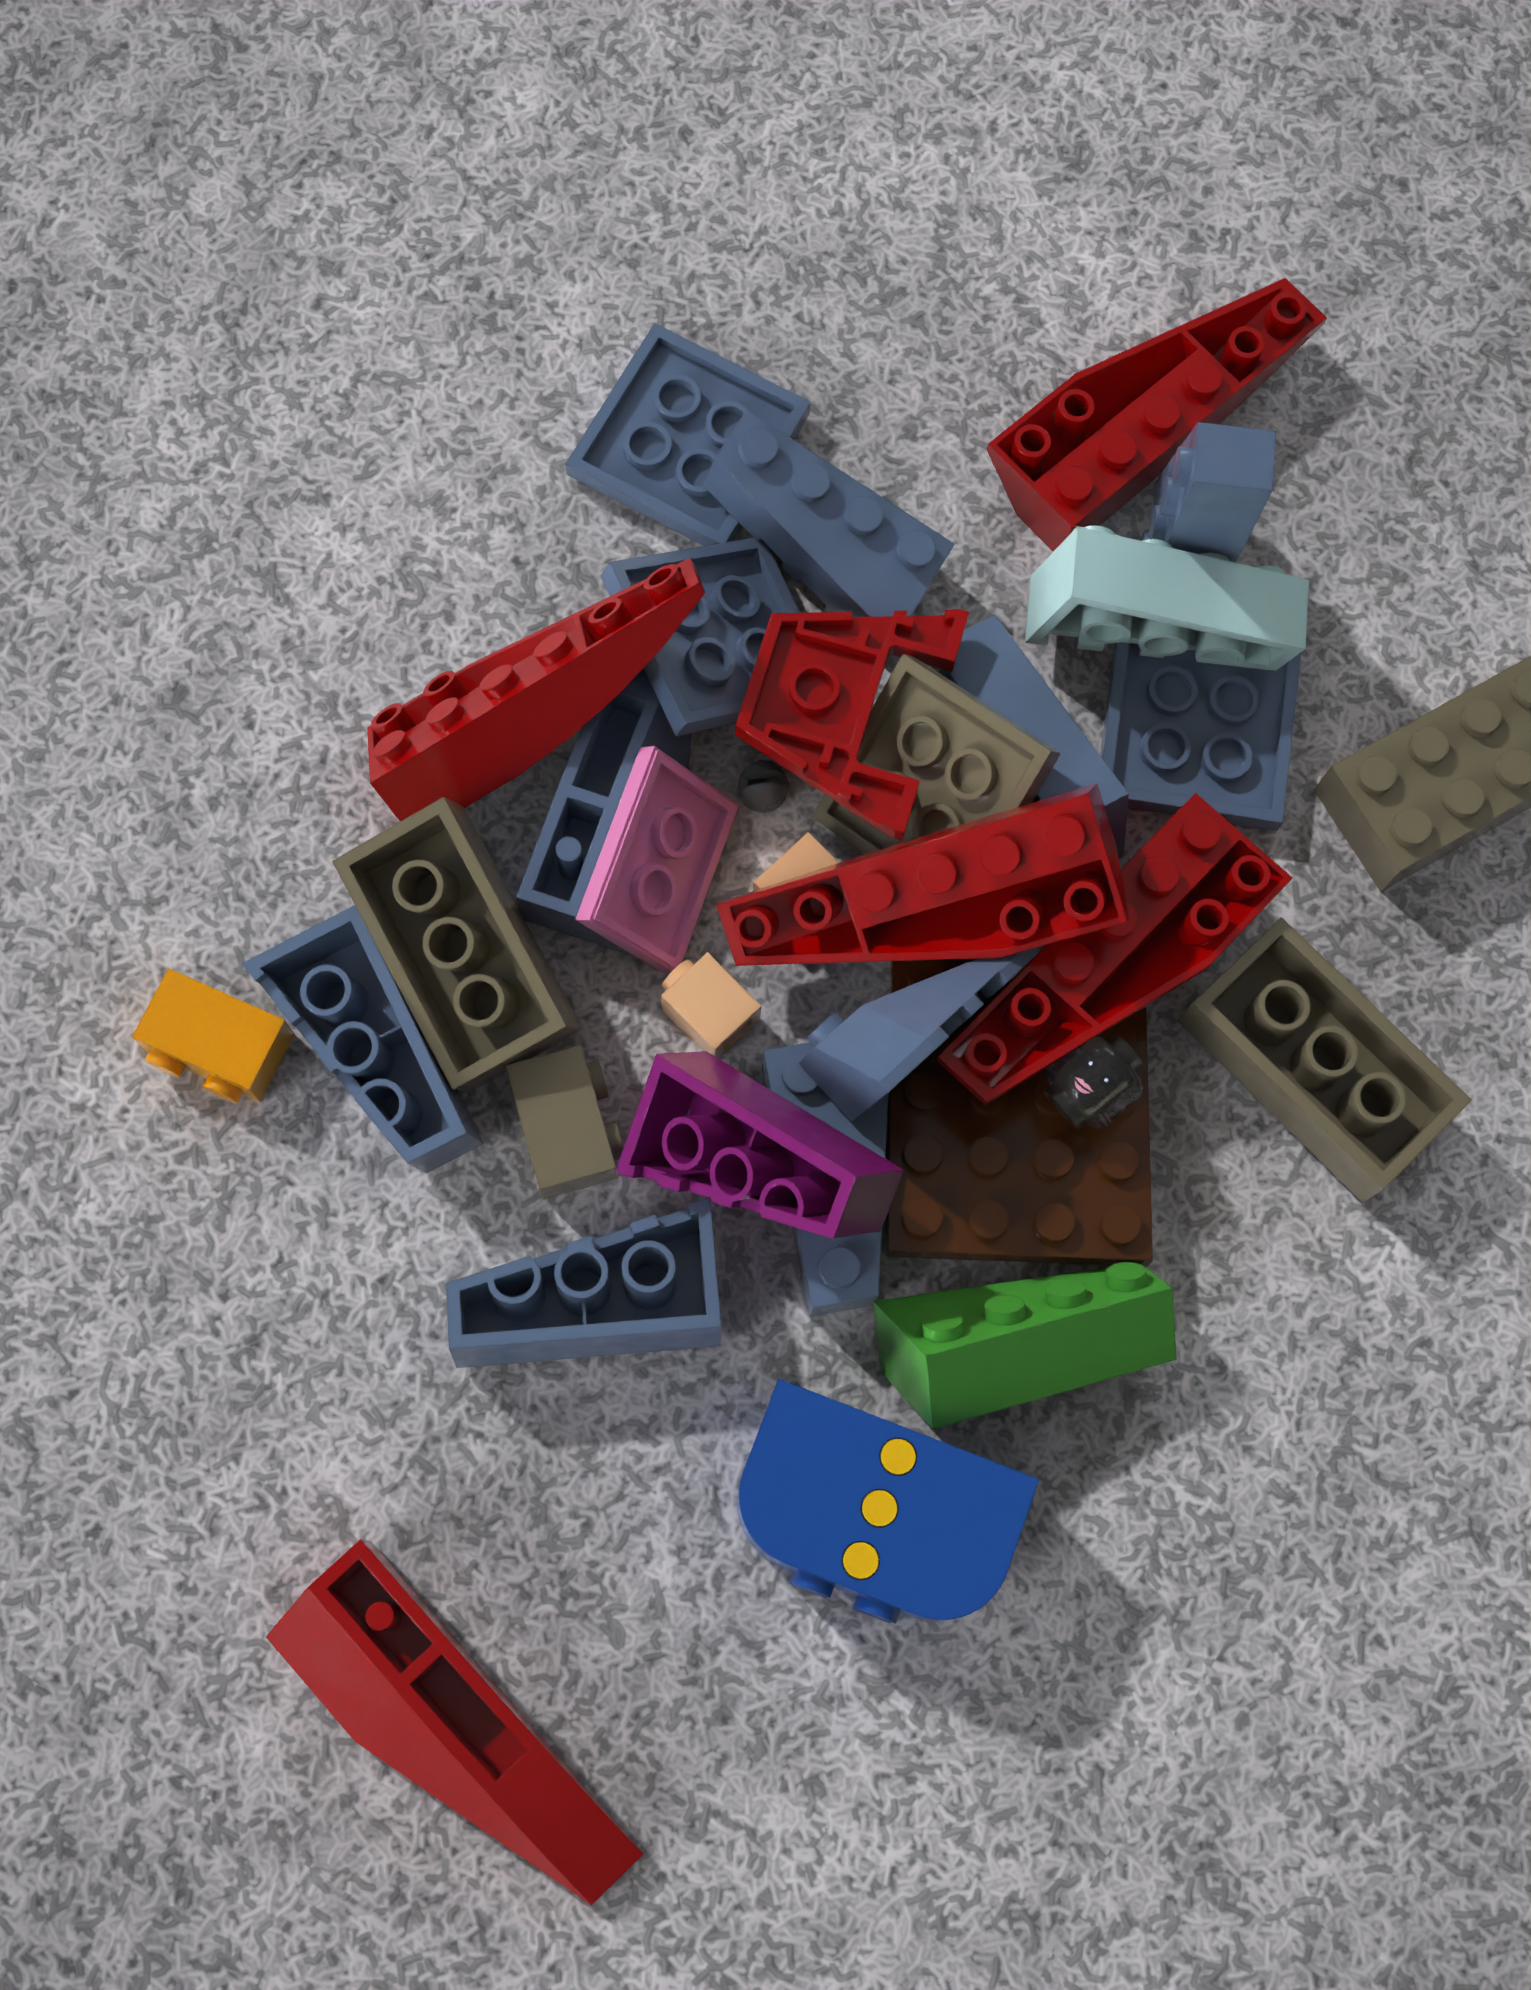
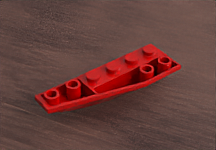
(1123, 418)
(524, 700)
(945, 895)
(1185, 905)
(442, 1722)

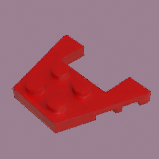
(818, 692)

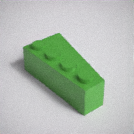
(1022, 1339)

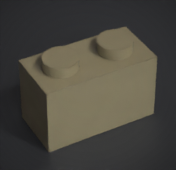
(563, 1121)

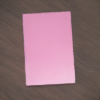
(657, 860)

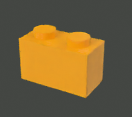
(212, 1037)

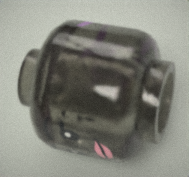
(1095, 1082)

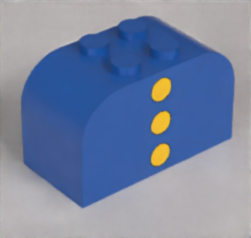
(878, 1509)

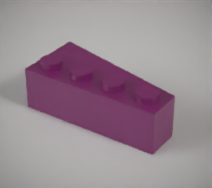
(752, 1149)

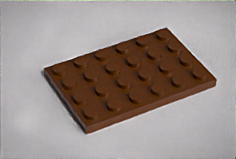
(1014, 1172)

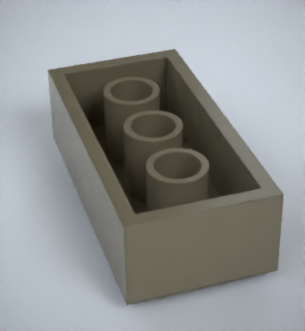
(1436, 779)
(456, 944)
(1324, 1060)

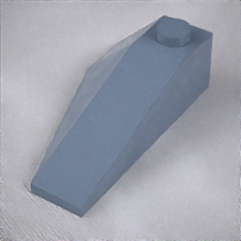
(892, 1035)

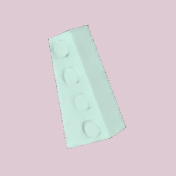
(1166, 601)

